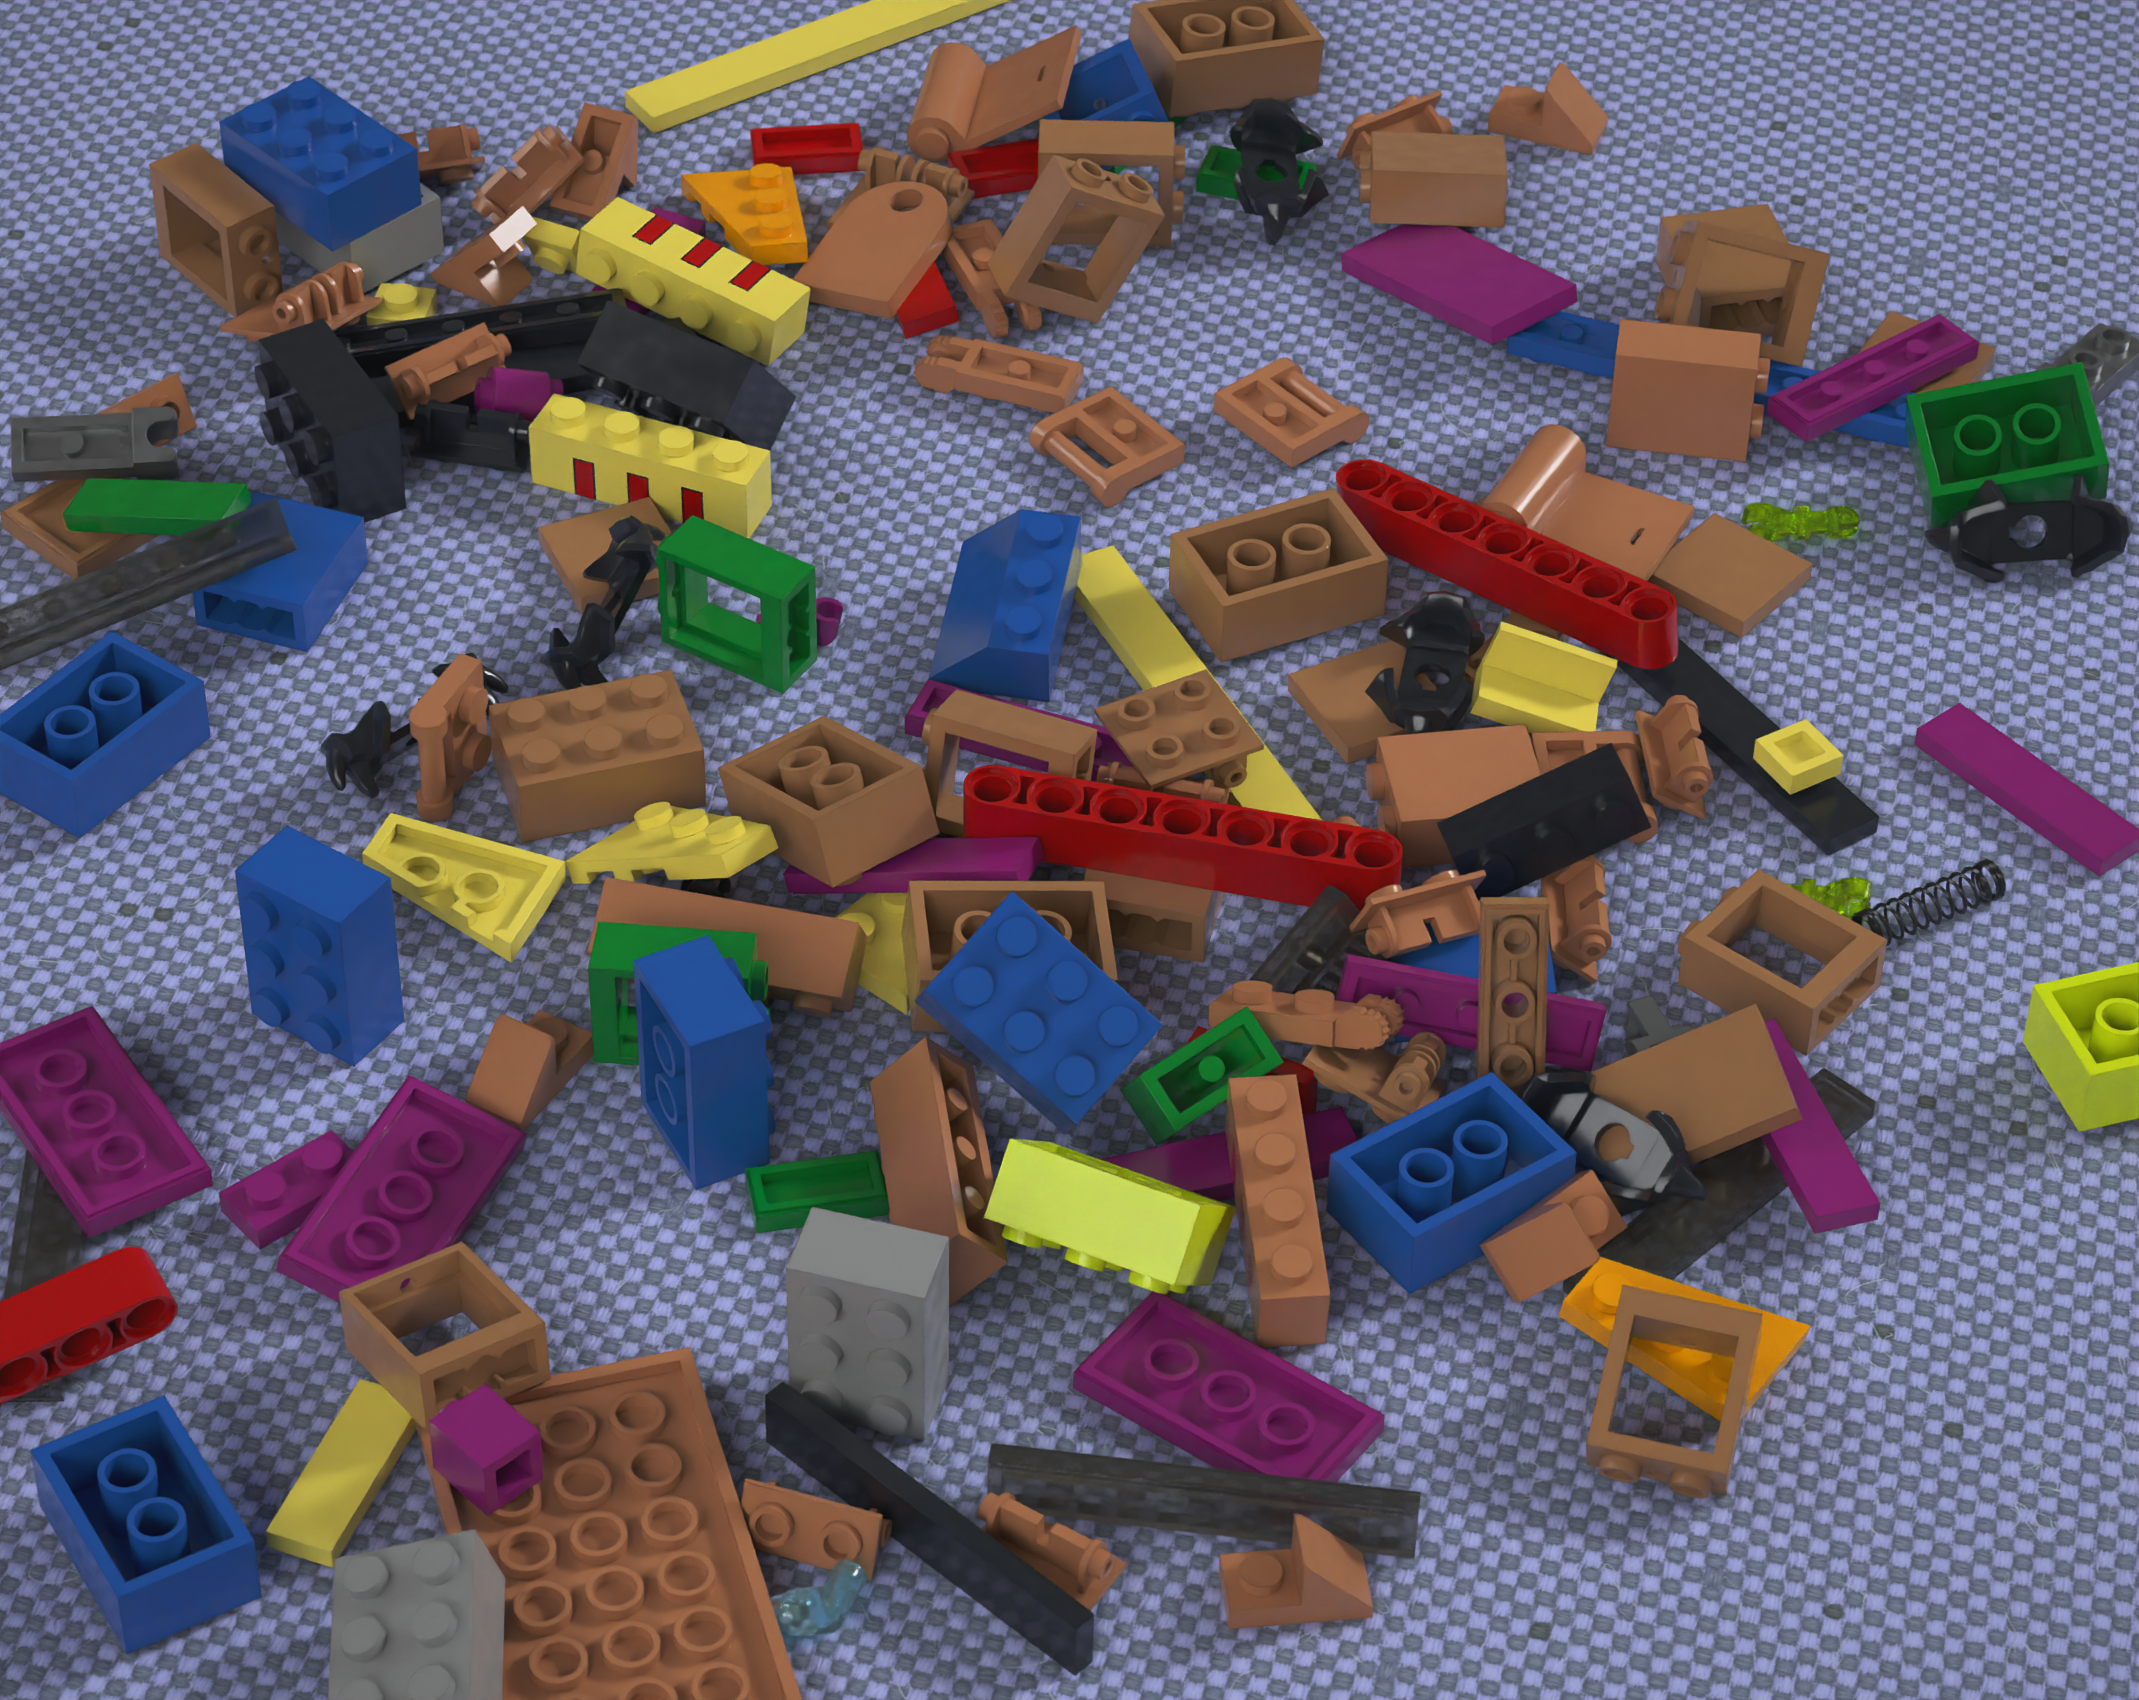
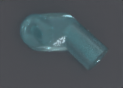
(821, 1608)

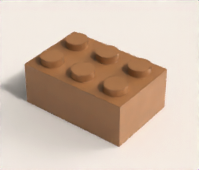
(1225, 52)
(1277, 574)
(596, 754)
(831, 800)
(947, 913)

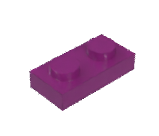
(285, 1191)

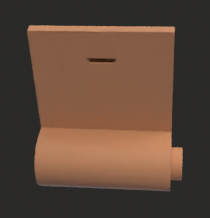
(974, 103)
(1585, 511)

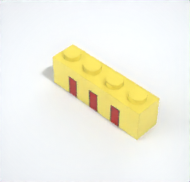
(693, 280)
(633, 457)

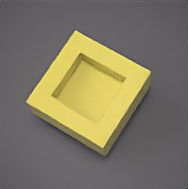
(553, 246)
(402, 303)
(1798, 756)

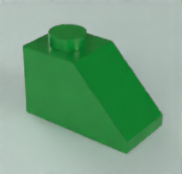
(1198, 1075)

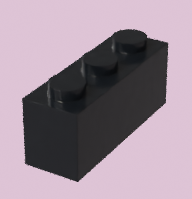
(1546, 823)

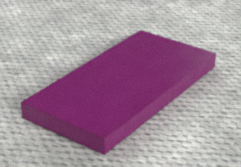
(1460, 279)
(95, 1123)
(402, 1190)
(1225, 1396)

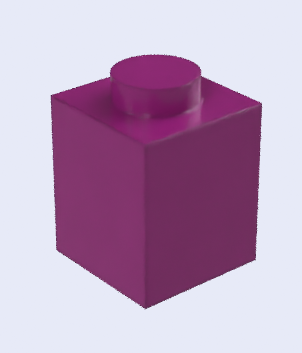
(486, 1449)

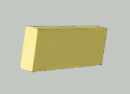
(342, 1476)

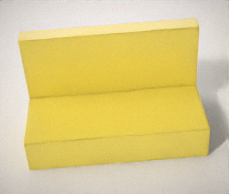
(1540, 682)

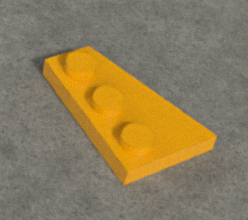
(755, 209)
(1688, 1372)

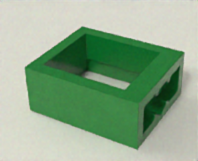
(767, 652)
(613, 963)

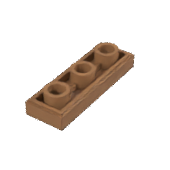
(1512, 961)

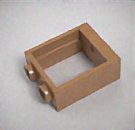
(1115, 145)
(194, 202)
(1060, 288)
(1799, 296)
(1062, 743)
(1733, 982)
(1686, 1325)
(504, 1354)

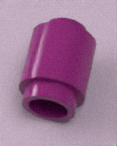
(515, 391)

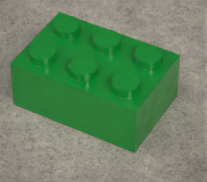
(2016, 429)

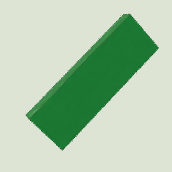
(152, 506)

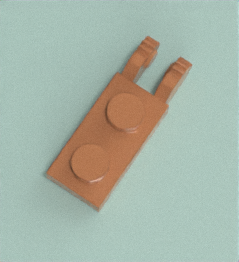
(968, 256)
(999, 373)
(1312, 1015)

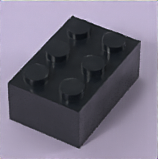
(683, 378)
(330, 422)

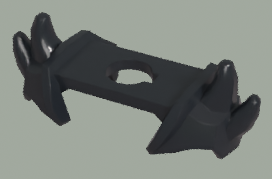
(1273, 136)
(2076, 530)
(624, 569)
(1438, 638)
(373, 743)
(1658, 1161)

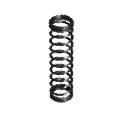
(1976, 875)

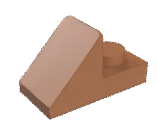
(1558, 118)
(610, 152)
(489, 264)
(527, 1066)
(1554, 1237)
(1304, 1584)

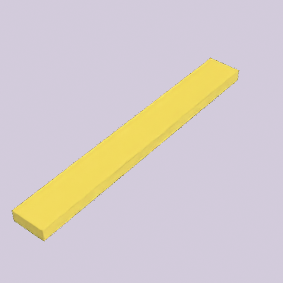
(790, 57)
(1160, 654)

